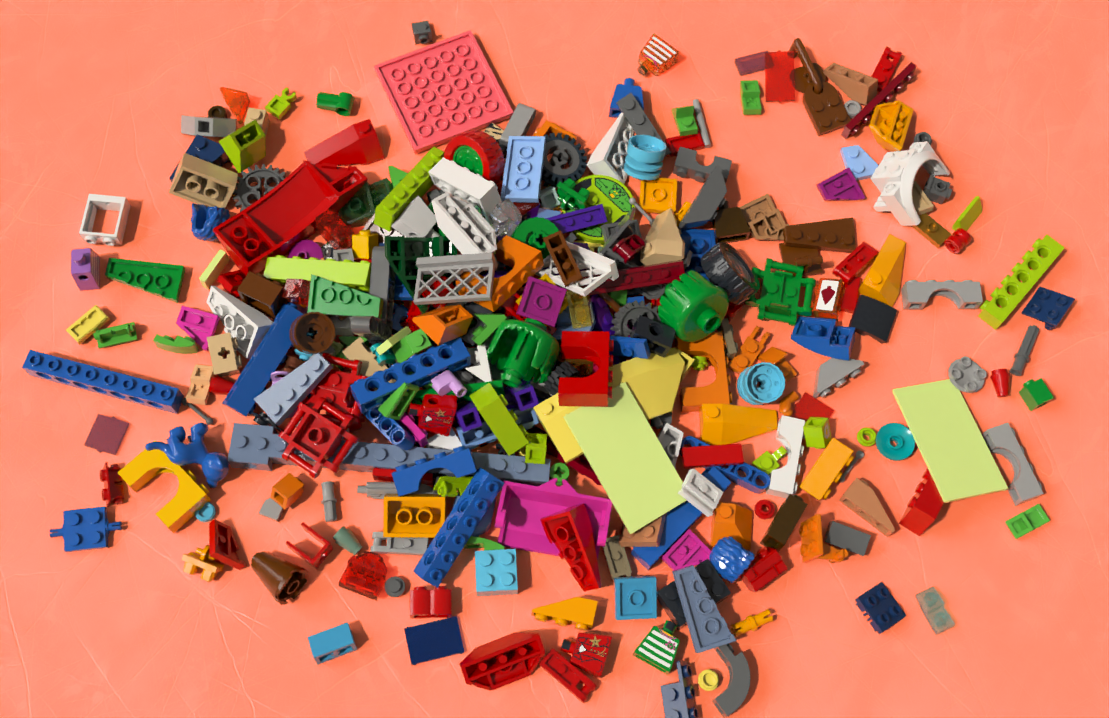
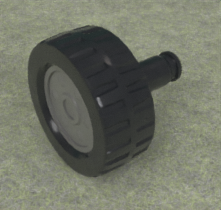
(730, 271)

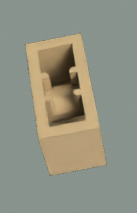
(217, 345)

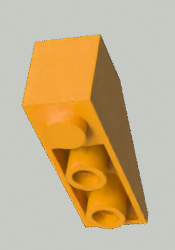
(572, 611)

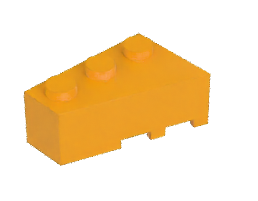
(827, 469)

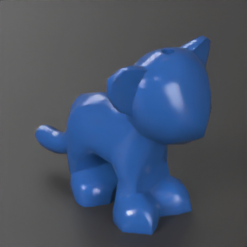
(213, 464)

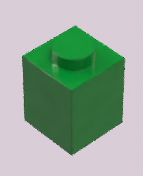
(1035, 394)

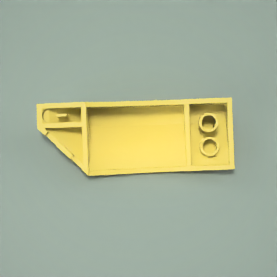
(651, 381)

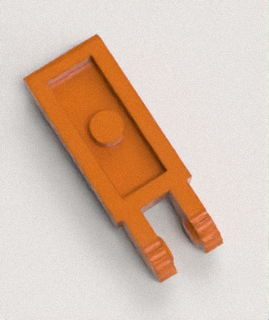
(748, 352)

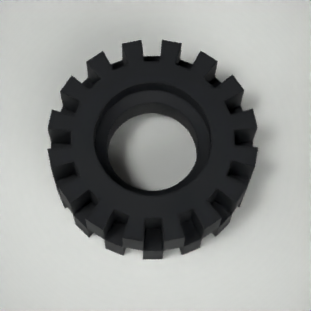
(564, 370)

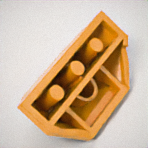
(890, 124)

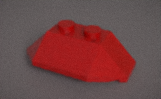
(503, 660)

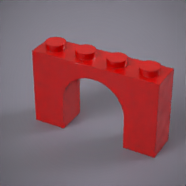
(589, 390)

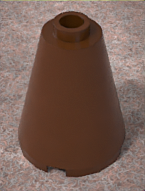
(279, 576)

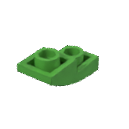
(179, 345)

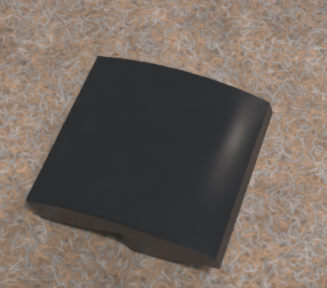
(873, 318)

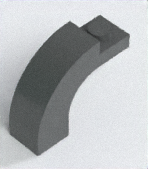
(738, 681)

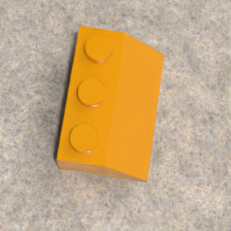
(413, 515)

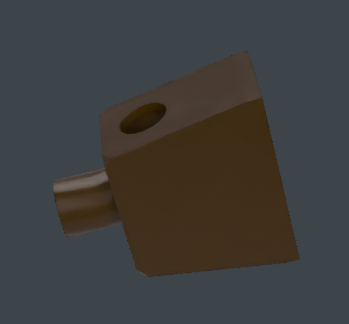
(730, 225)

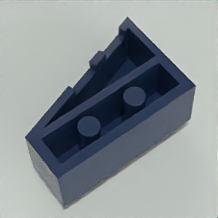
(206, 150)

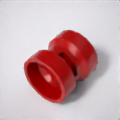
(957, 241)

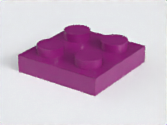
(541, 301)

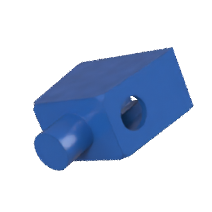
(623, 90)

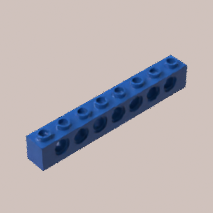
(103, 381)

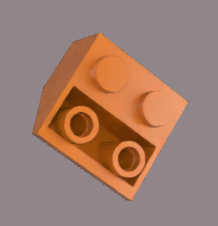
(444, 323)

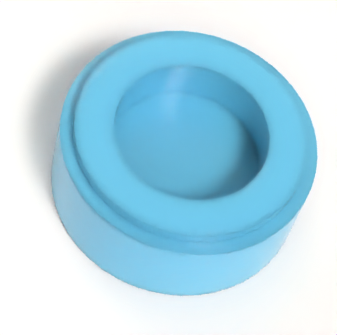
(206, 514)

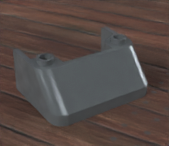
(622, 231)

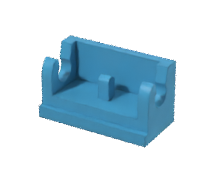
(332, 643)

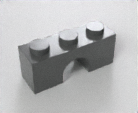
(688, 166)

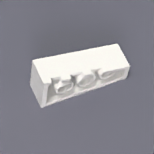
(466, 185)

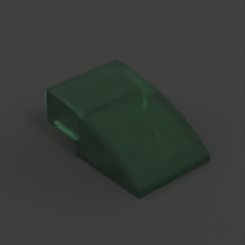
(364, 203)

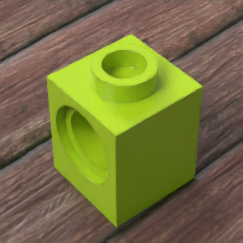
(536, 448)

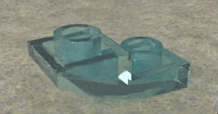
(934, 610)

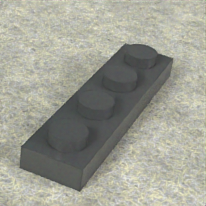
(637, 118)

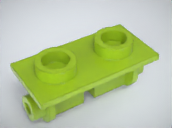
(448, 486)

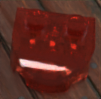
(365, 575)

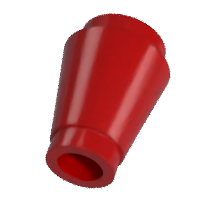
(1001, 381)
(220, 385)

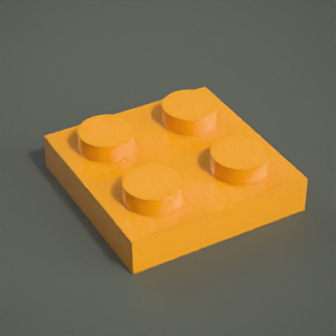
(658, 195)

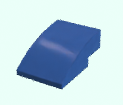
(698, 242)
(824, 337)

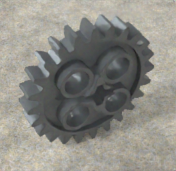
(245, 192)
(629, 314)

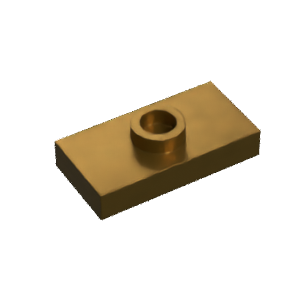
(931, 230)

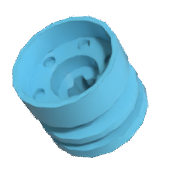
(644, 157)
(771, 382)

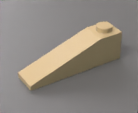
(663, 240)

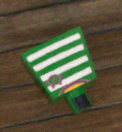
(659, 647)

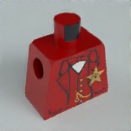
(435, 413)
(588, 652)

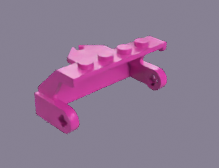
(524, 505)

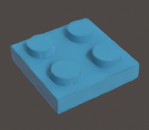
(635, 597)

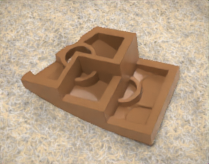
(764, 219)

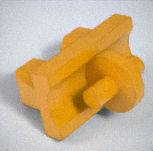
(193, 561)

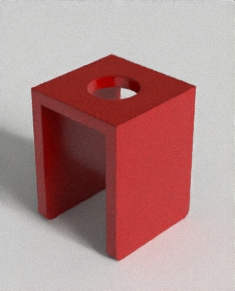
(322, 554)

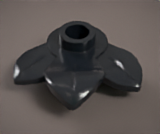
(263, 419)

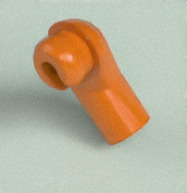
(785, 403)

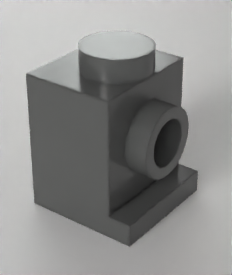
(937, 189)

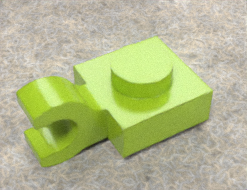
(768, 462)

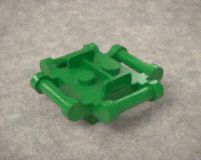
(781, 292)

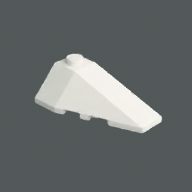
(240, 320)

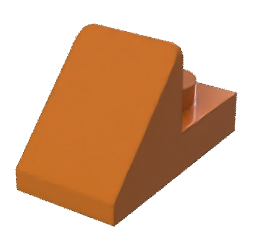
(778, 358)

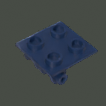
(1048, 307)
(880, 607)

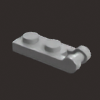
(399, 545)

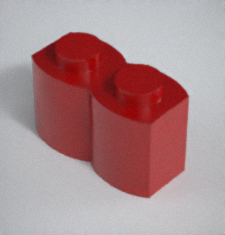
(430, 603)

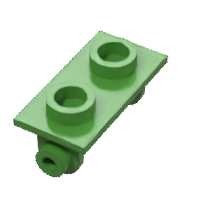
(116, 335)

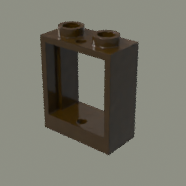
(784, 522)

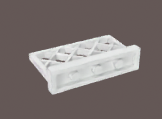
(584, 259)

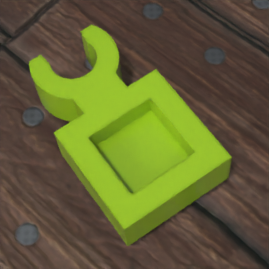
(280, 105)

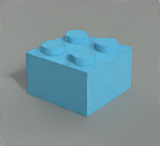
(496, 572)

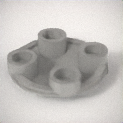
(966, 375)

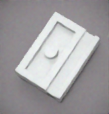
(700, 492)

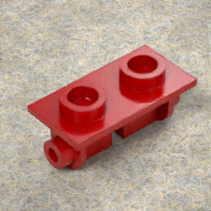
(112, 492)

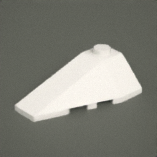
(610, 153)

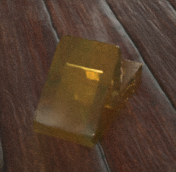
(579, 309)

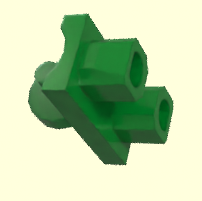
(570, 197)

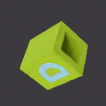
(817, 432)

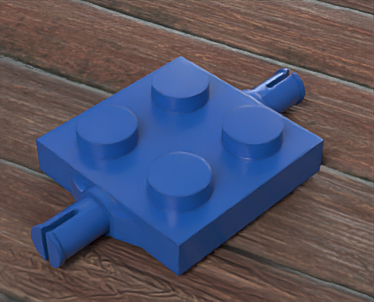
(85, 529)

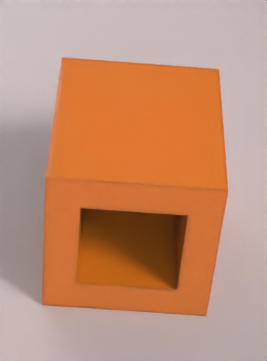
(287, 490)

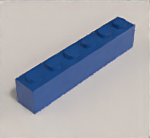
(262, 363)
(677, 522)

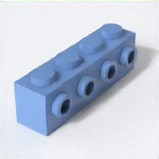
(484, 434)

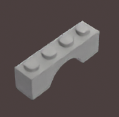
(963, 294)
(1024, 484)

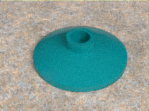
(901, 436)

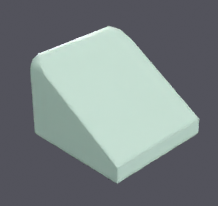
(549, 198)

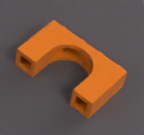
(525, 263)
(717, 392)

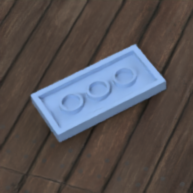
(523, 169)

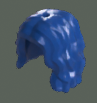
(206, 219)
(730, 558)

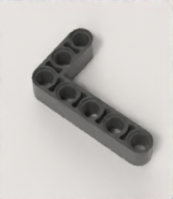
(382, 286)

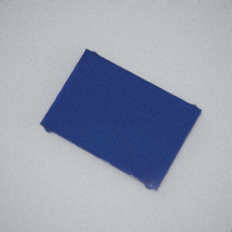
(434, 640)

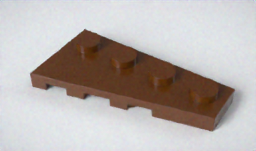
(823, 235)

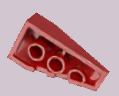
(350, 146)
(574, 538)

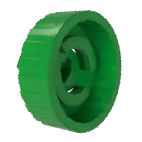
(541, 228)

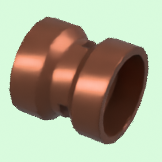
(291, 364)

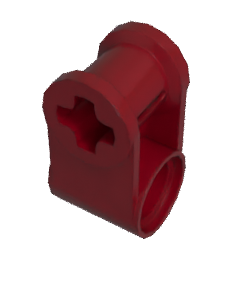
(629, 247)

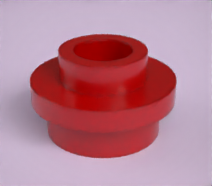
(761, 514)

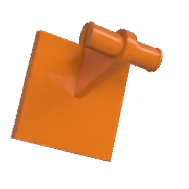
(812, 543)

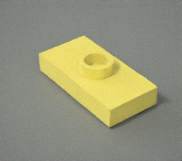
(87, 324)

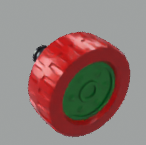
(478, 153)

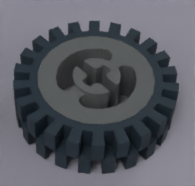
(563, 152)

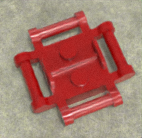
(337, 388)
(317, 437)

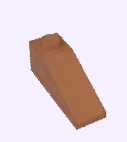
(853, 83)
(864, 502)

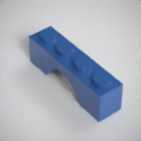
(409, 478)

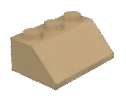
(203, 182)

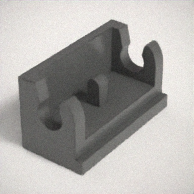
(847, 538)

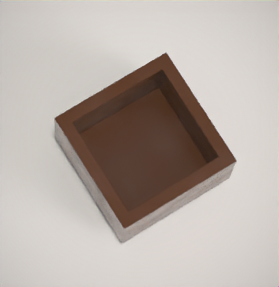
(262, 294)

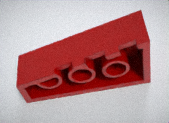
(922, 506)

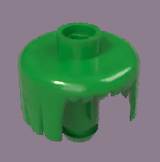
(693, 306)
(523, 351)

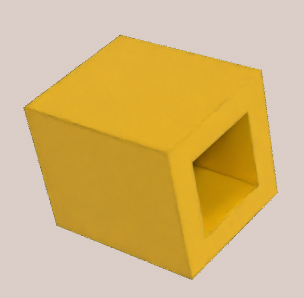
(363, 244)

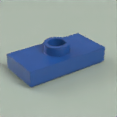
(630, 347)

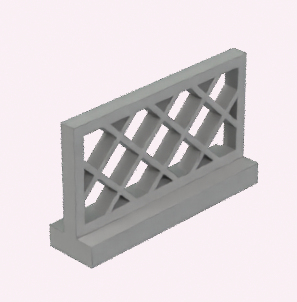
(456, 266)

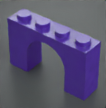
(521, 398)

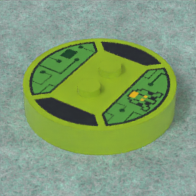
(603, 191)

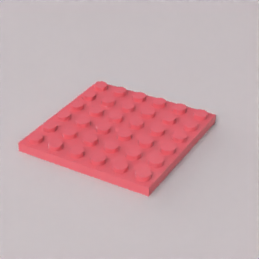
(443, 91)

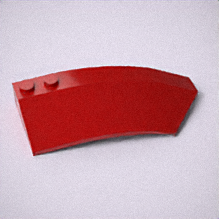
(287, 213)

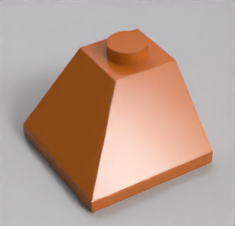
(731, 521)

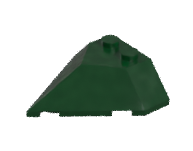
(403, 253)

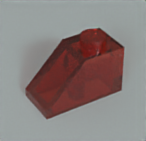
(297, 291)

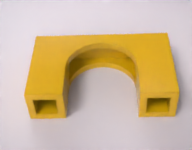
(188, 497)

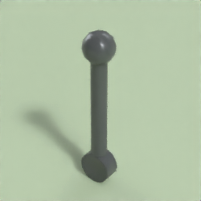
(209, 420)

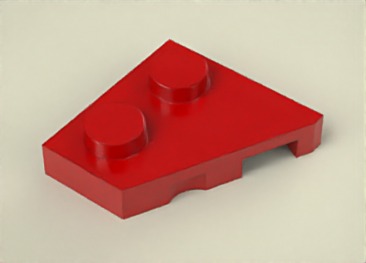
(223, 545)

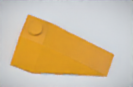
(885, 273)
(733, 423)

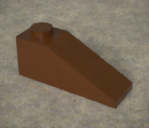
(563, 258)

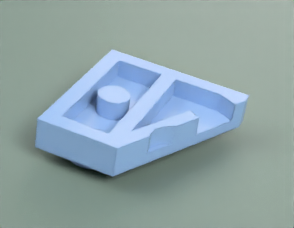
(858, 161)

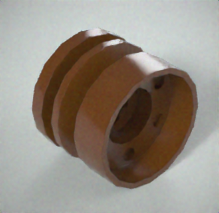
(323, 329)

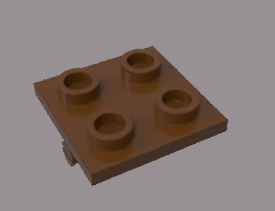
(802, 256)

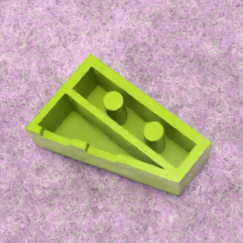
(500, 419)

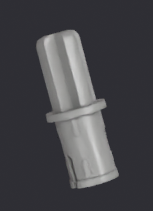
(329, 501)

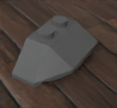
(706, 202)

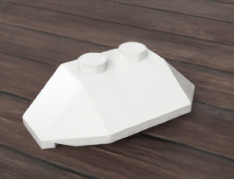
(464, 225)

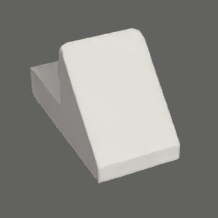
(482, 371)

